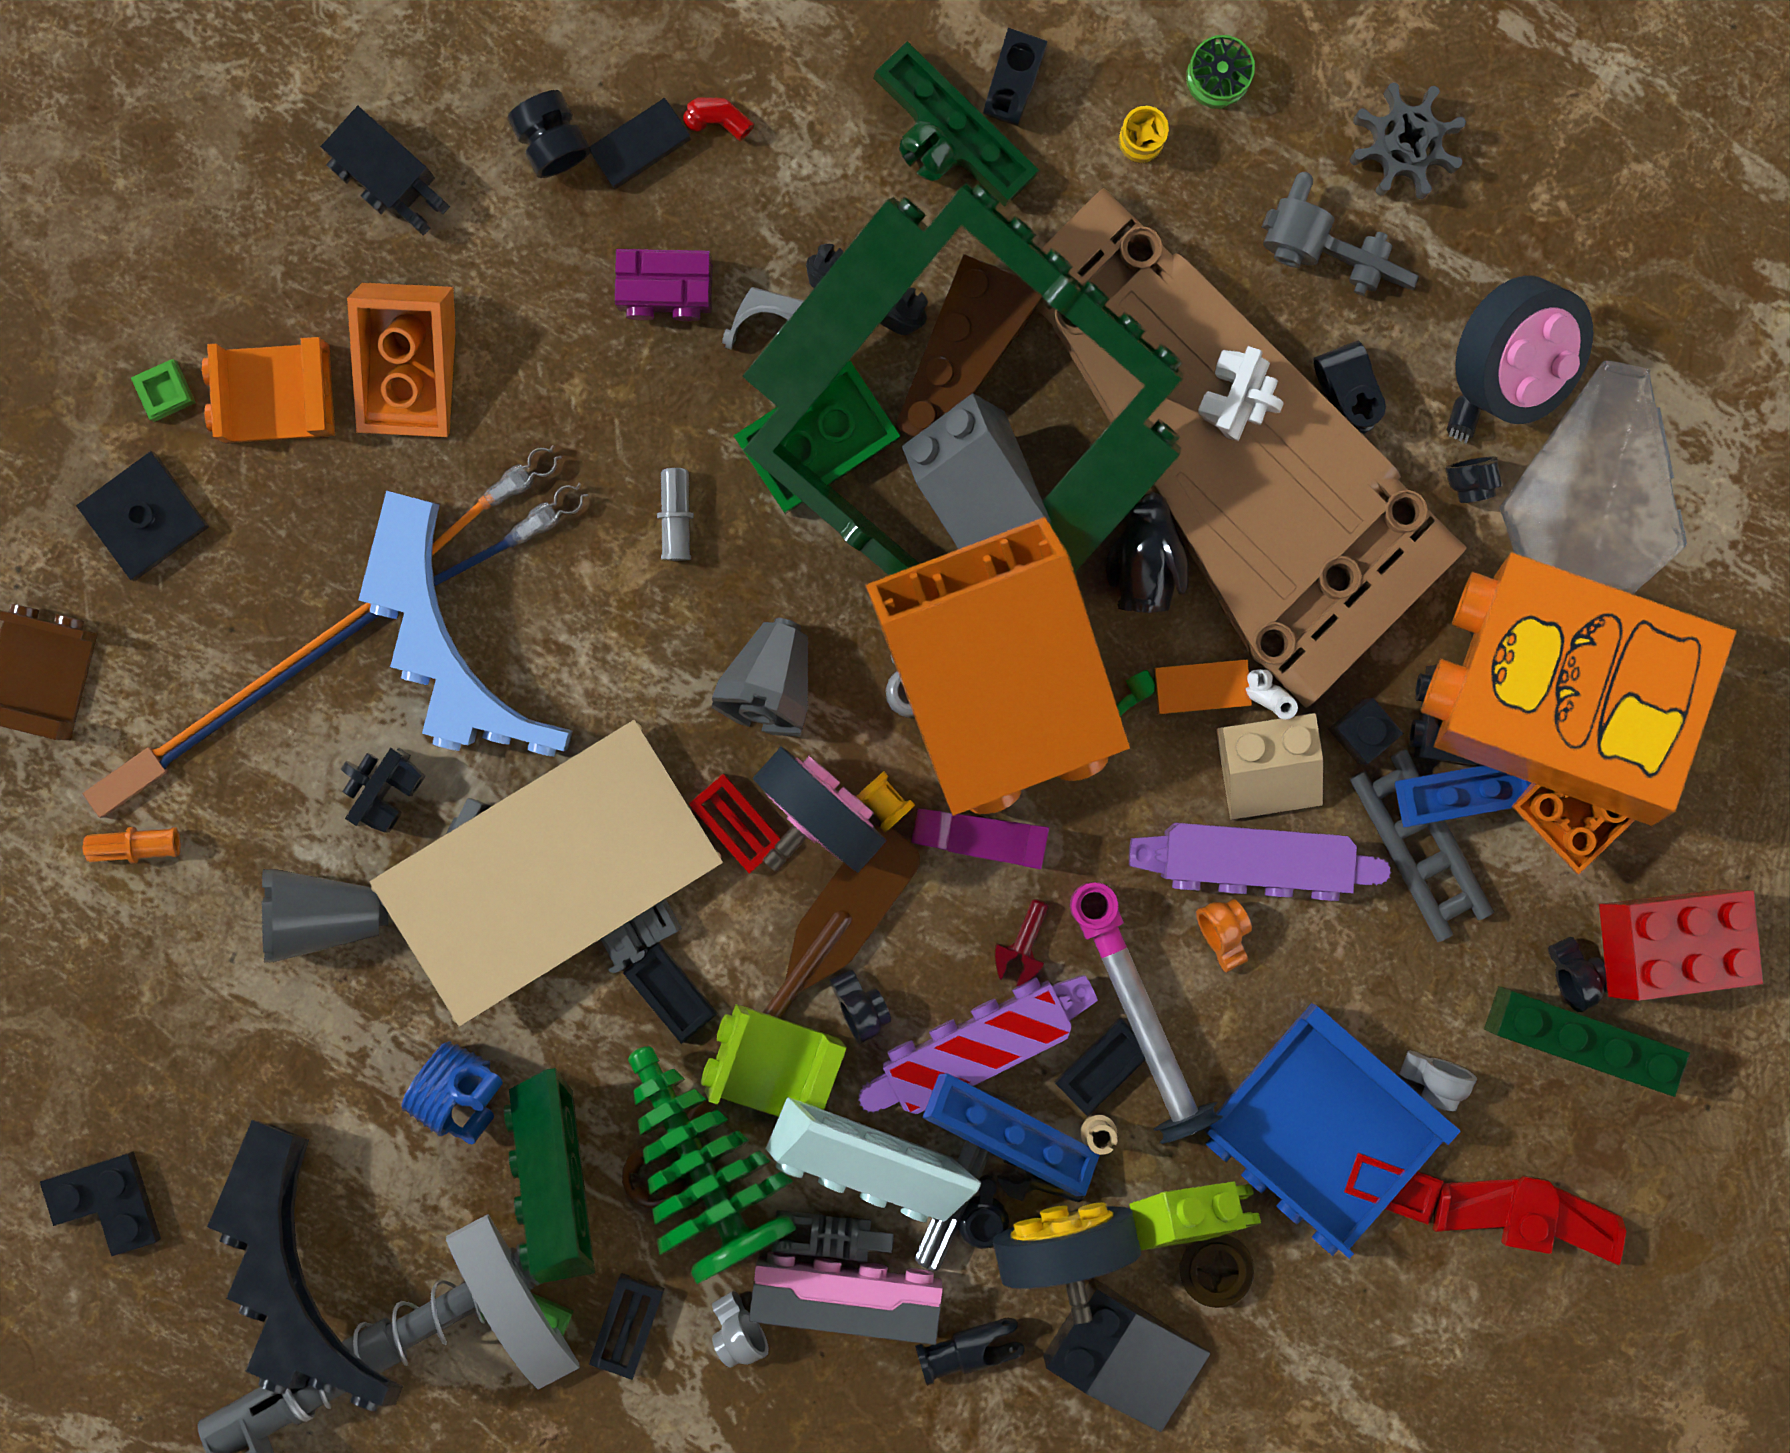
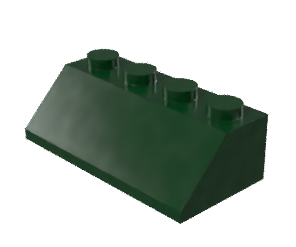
(549, 1179)

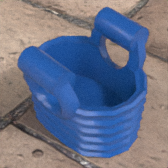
(452, 1079)

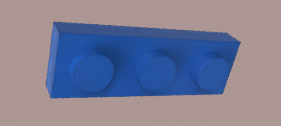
(1456, 794)

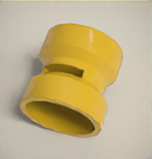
(1148, 125)

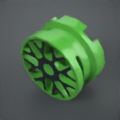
(1220, 72)

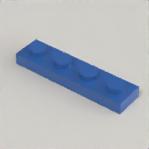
(1011, 1134)

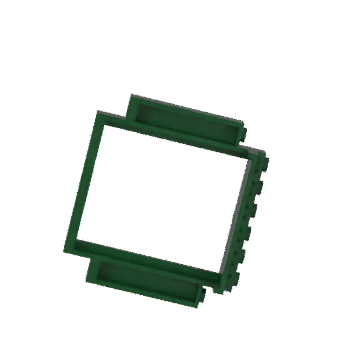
(866, 287)

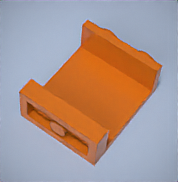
(269, 392)

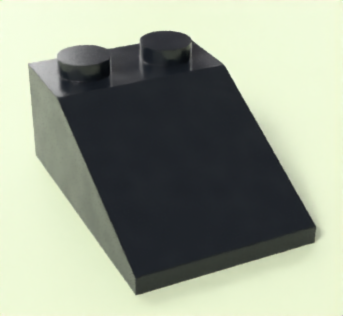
(1126, 1358)

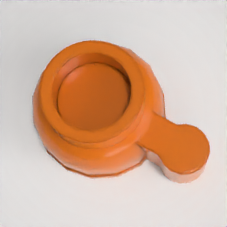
(1223, 929)

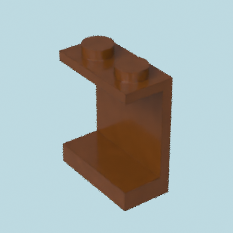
(42, 671)

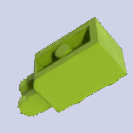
(1191, 1214)

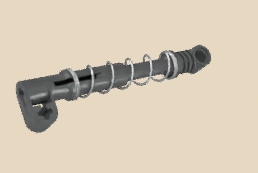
(379, 1346)

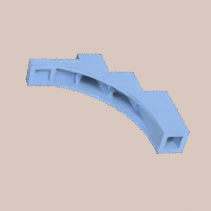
(402, 580)

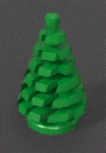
(697, 1162)

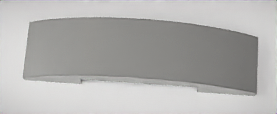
(508, 1303)

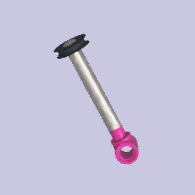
(1184, 1114)

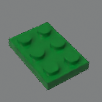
(832, 436)

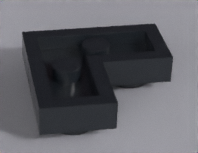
(112, 1190)

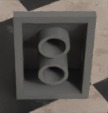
(974, 473)

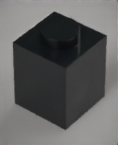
(1365, 731)

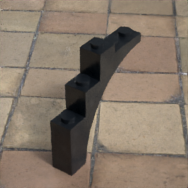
(258, 1217)

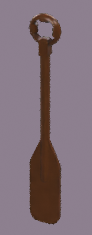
(822, 944)

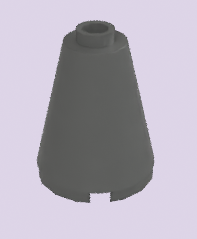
(315, 914)

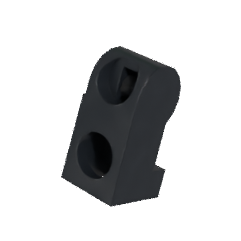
(1014, 76)

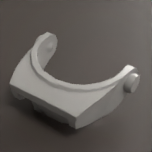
(760, 301)

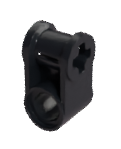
(1348, 381)

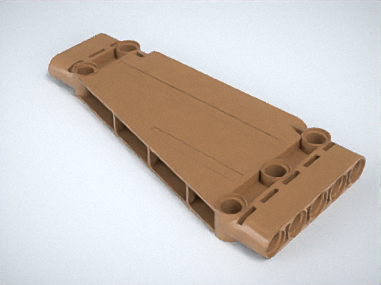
(1282, 500)

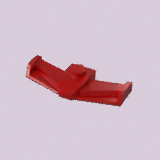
(1531, 1216)

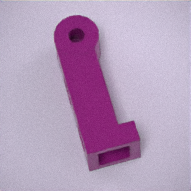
(981, 837)

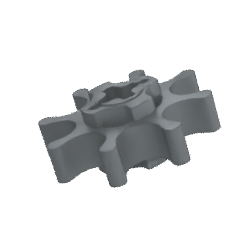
(1415, 124)

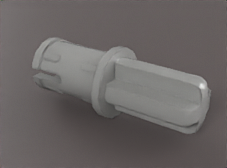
(675, 514)

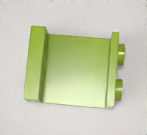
(771, 1060)

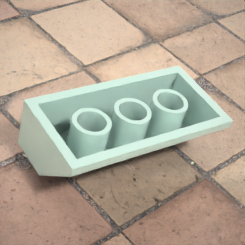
(869, 1162)

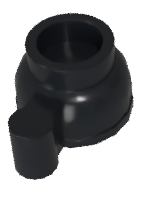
(1474, 478)
(1578, 979)
(861, 1010)
(983, 1216)

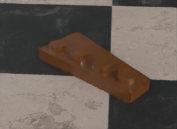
(970, 336)

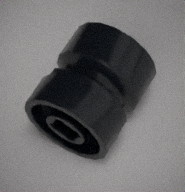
(546, 128)

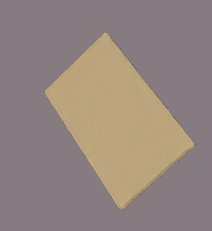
(546, 872)

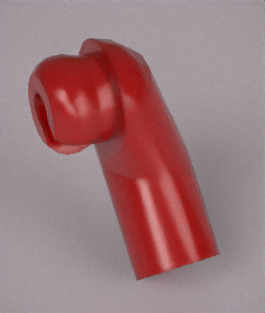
(717, 110)

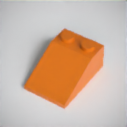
(402, 358)

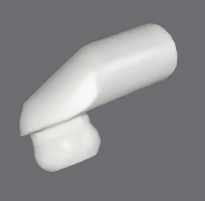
(1270, 695)

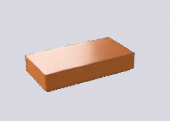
(1202, 686)

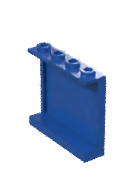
(1308, 1117)

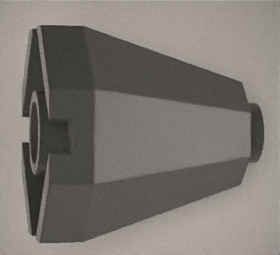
(768, 680)

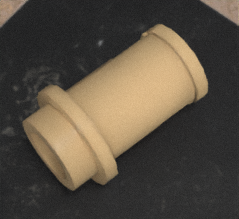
(1097, 1123)

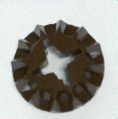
(1231, 1285)

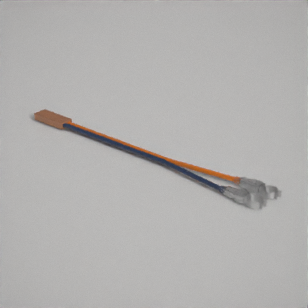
(148, 766)

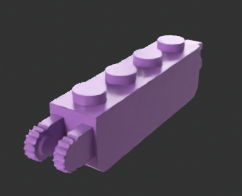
(1257, 858)

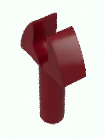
(1023, 944)

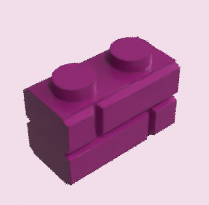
(663, 283)

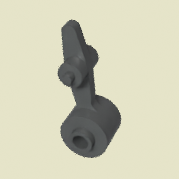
(1301, 232)

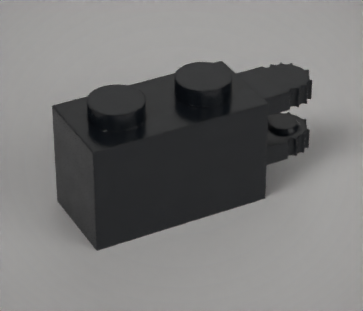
(383, 167)

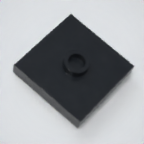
(142, 516)

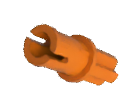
(132, 845)

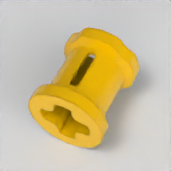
(885, 801)

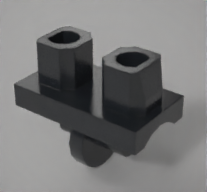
(392, 771)

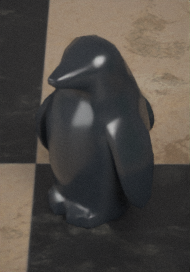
(1148, 558)

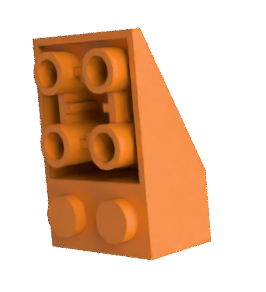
(1569, 825)

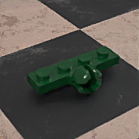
(950, 128)

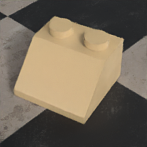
(1271, 766)

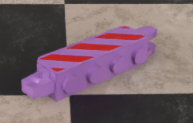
(982, 1045)

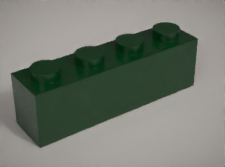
(1586, 1041)

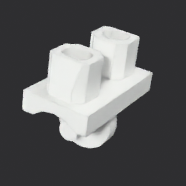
(1249, 391)

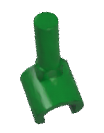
(1141, 687)

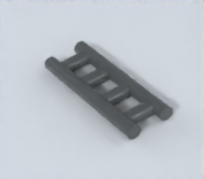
(1416, 874)

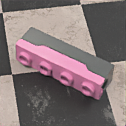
(846, 1298)

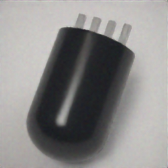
(1463, 419)

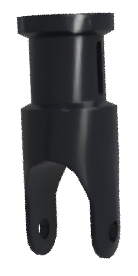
(969, 1350)

